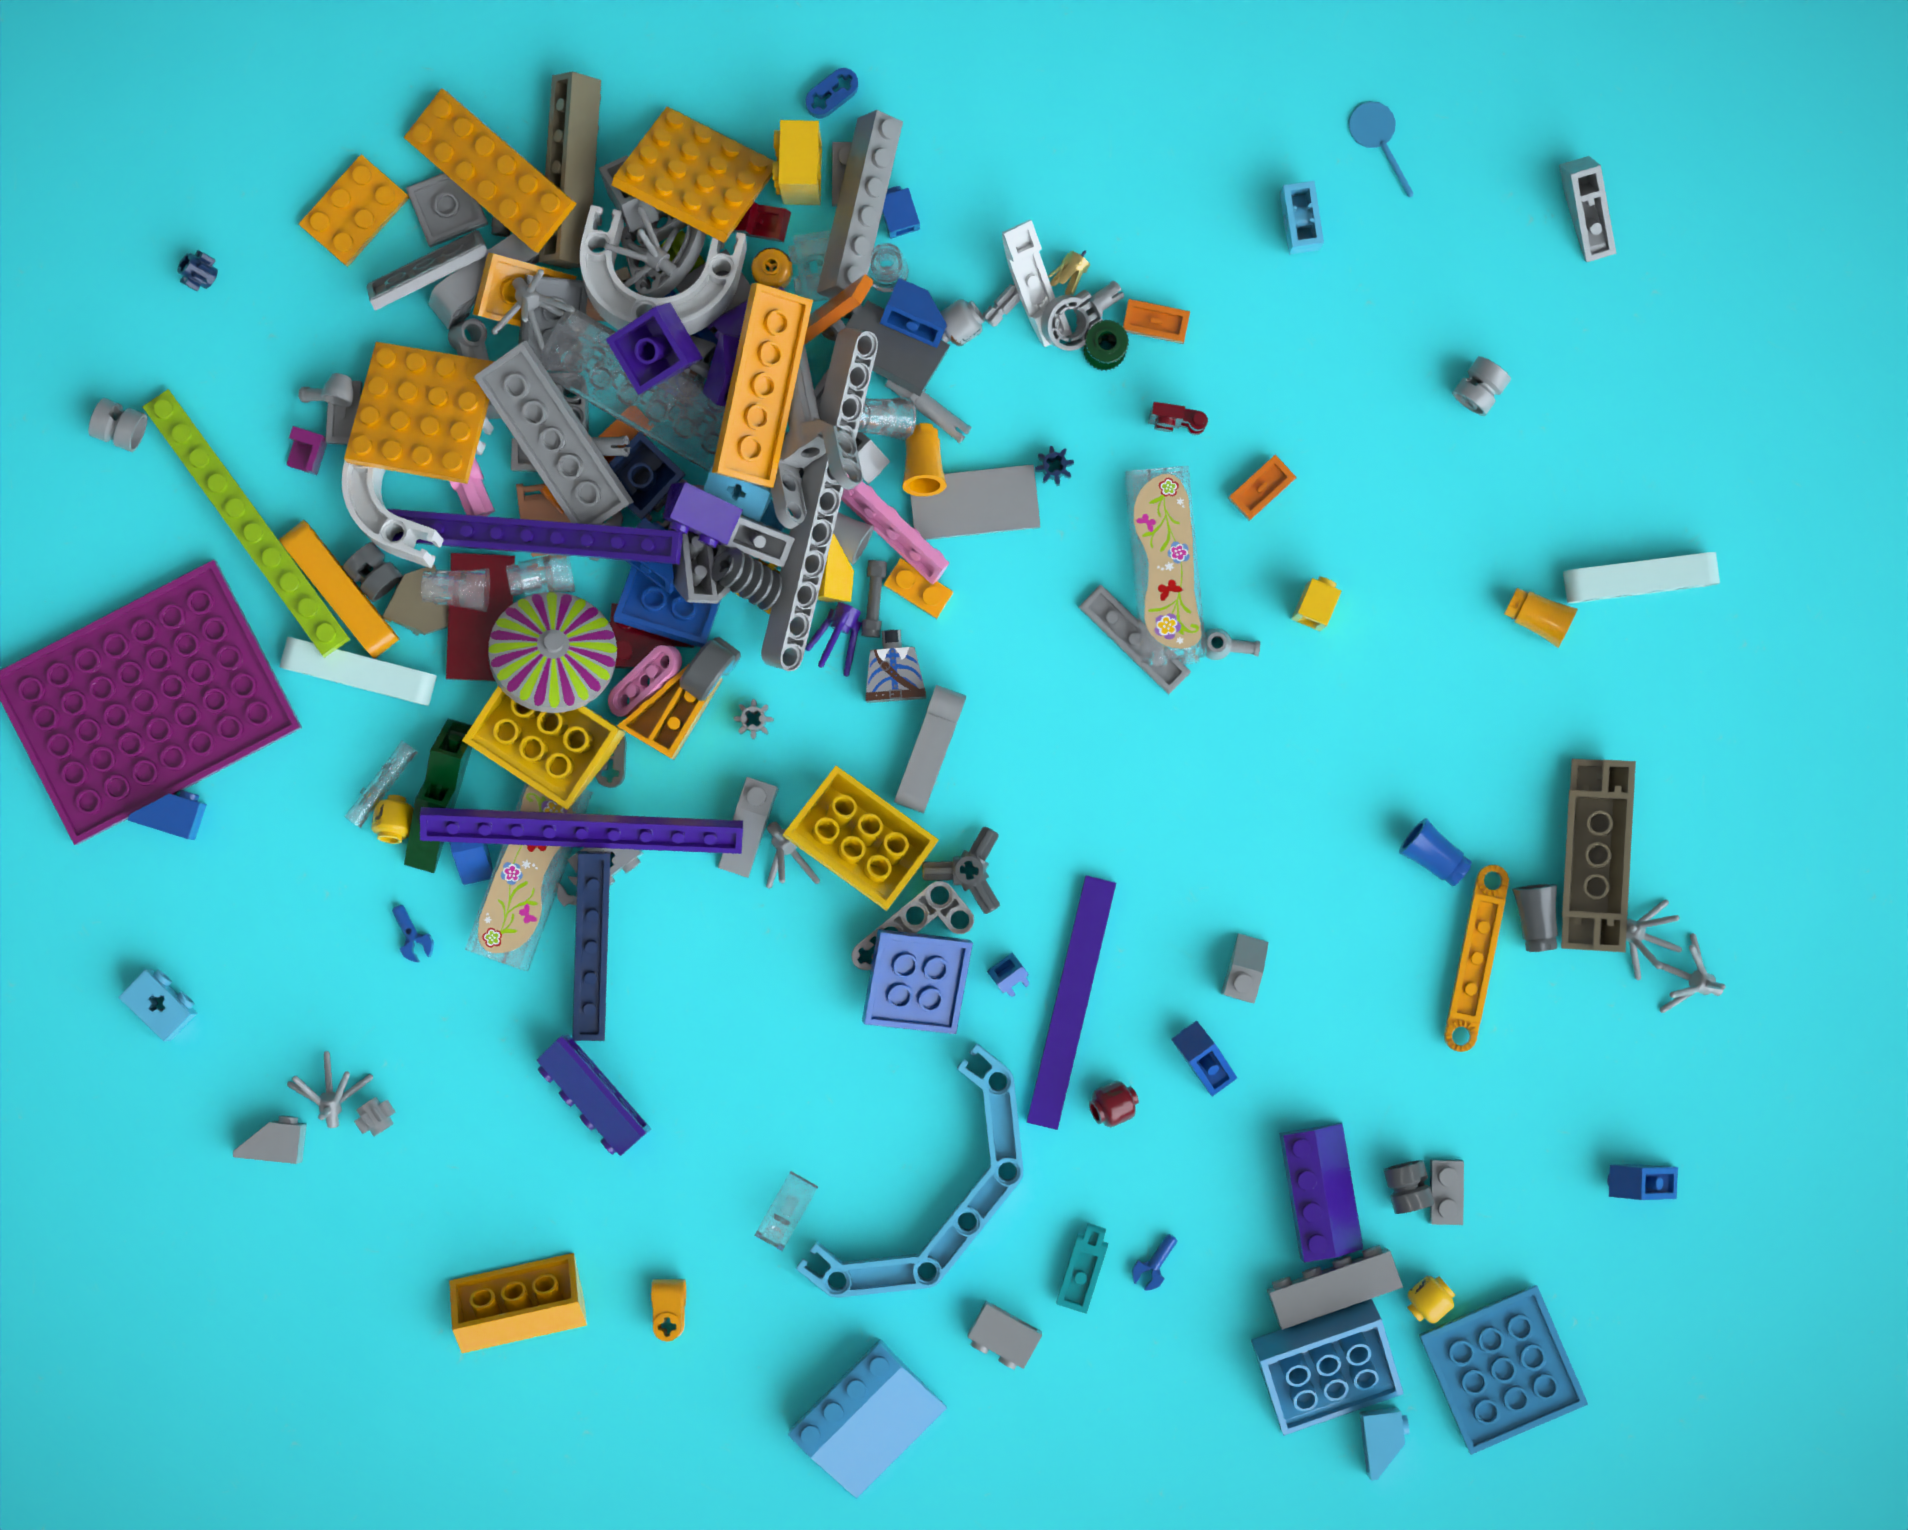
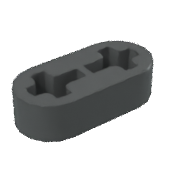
(619, 764)

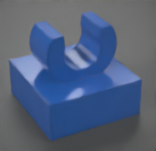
(1009, 973)

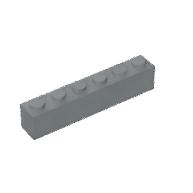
(860, 202)

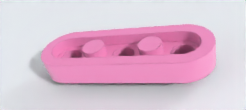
(635, 682)

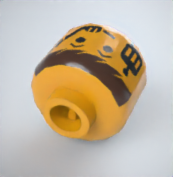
(772, 258)

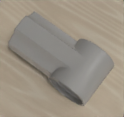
(476, 346)

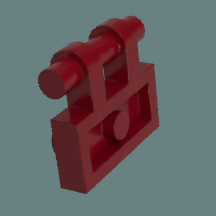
(1171, 416)

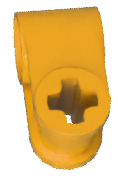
(668, 1301)

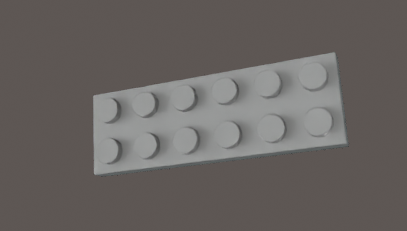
(553, 437)

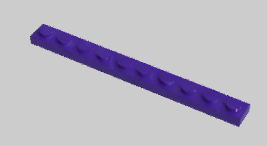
(549, 537)
(581, 830)

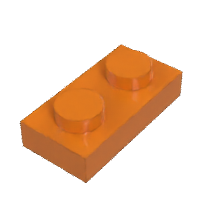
(1156, 321)
(1262, 487)

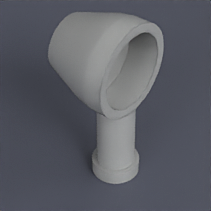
(336, 391)
(1229, 645)

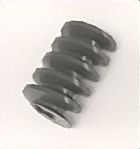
(747, 577)

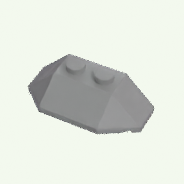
(693, 574)

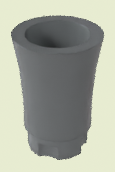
(1537, 916)

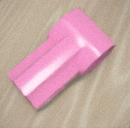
(474, 494)

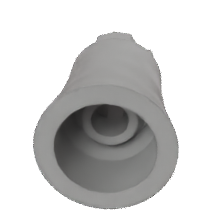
(852, 536)

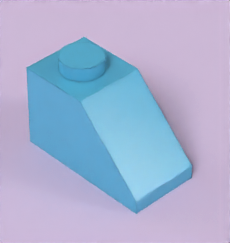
(1382, 1438)

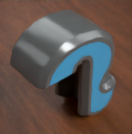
(708, 666)

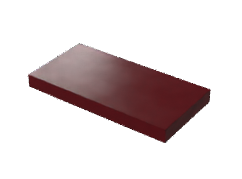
(471, 629)

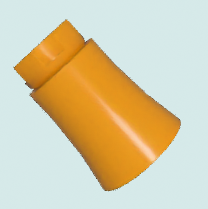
(923, 462)
(1541, 615)

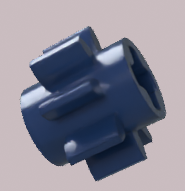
(197, 270)
(1051, 457)

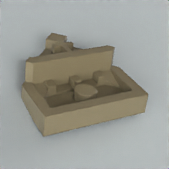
(409, 610)

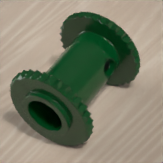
(1115, 335)

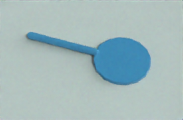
(1373, 127)

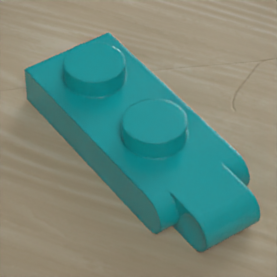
(1083, 1269)

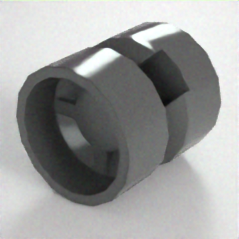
(380, 579)
(1409, 1186)

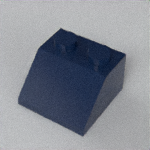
(645, 474)

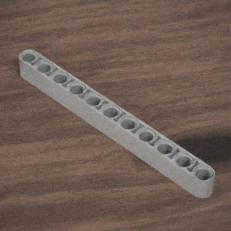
(805, 564)

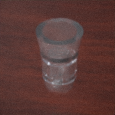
(886, 277)
(888, 417)
(541, 575)
(457, 588)

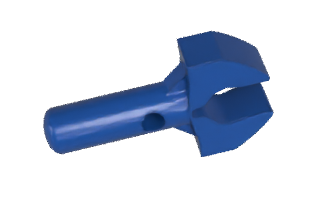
(411, 935)
(1154, 1263)

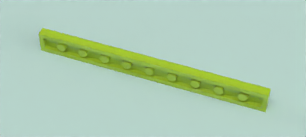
(246, 523)

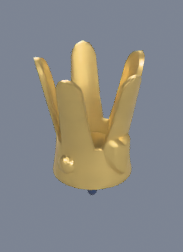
(1072, 266)

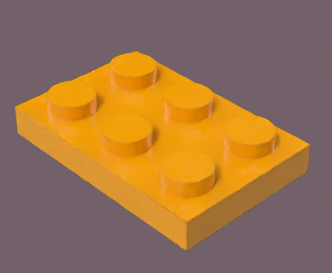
(354, 210)
(496, 290)

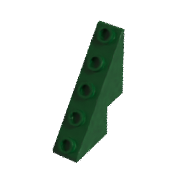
(440, 790)

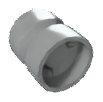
(1483, 383)
(115, 424)

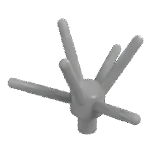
(655, 257)
(528, 300)
(783, 848)
(1636, 933)
(1699, 980)
(329, 1102)

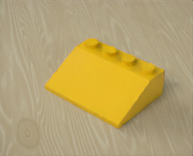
(544, 749)
(860, 838)

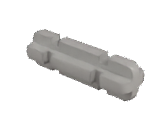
(1002, 305)

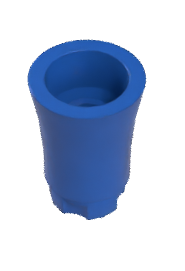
(1435, 853)

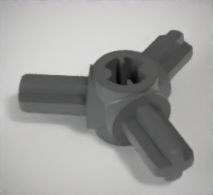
(977, 855)

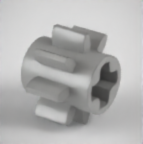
(754, 710)
(374, 1116)

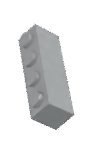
(1334, 1287)

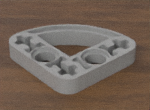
(684, 259)

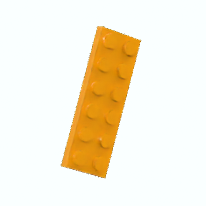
(490, 170)
(762, 385)

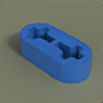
(837, 98)

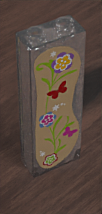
(1165, 565)
(522, 890)

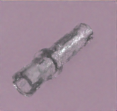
(381, 784)

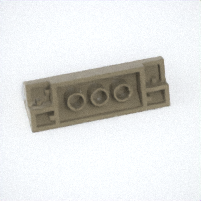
(1598, 855)

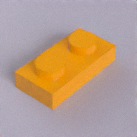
(917, 590)

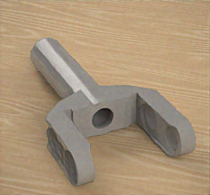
(806, 442)

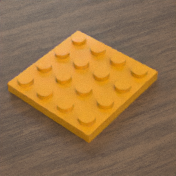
(694, 174)
(419, 413)

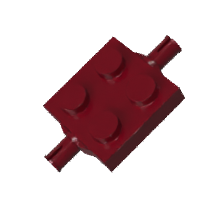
(636, 644)

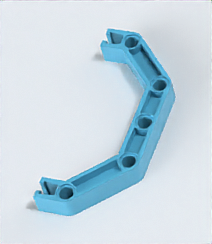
(951, 1240)

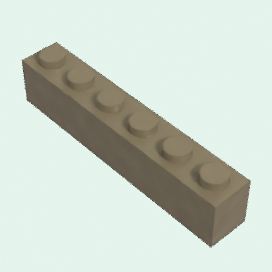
(572, 160)

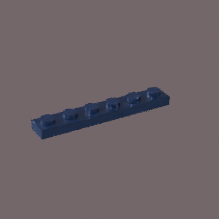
(591, 945)

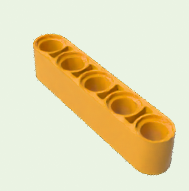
(339, 589)

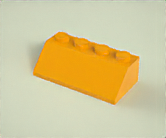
(517, 1303)

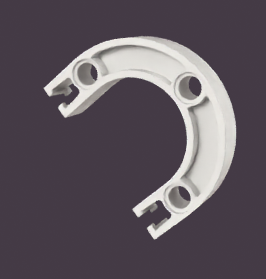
(620, 305)
(364, 502)

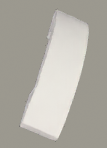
(1030, 276)

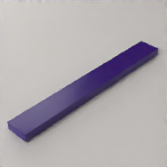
(1071, 1002)

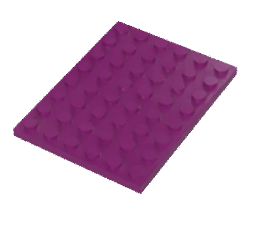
(145, 702)

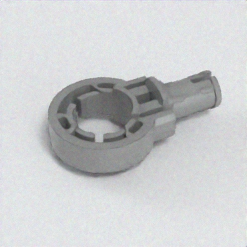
(1087, 310)

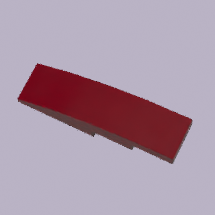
(764, 222)

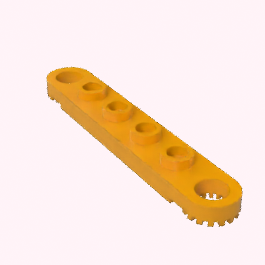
(1476, 958)

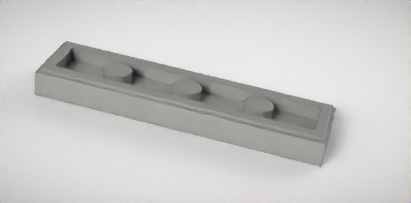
(1123, 630)

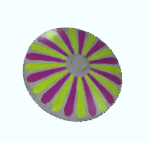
(552, 652)

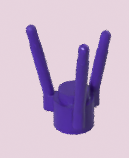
(843, 620)

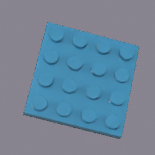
(1503, 1369)

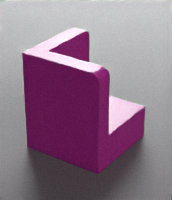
(306, 450)

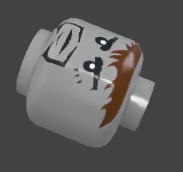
(962, 321)

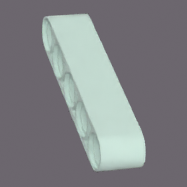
(1641, 577)
(359, 672)

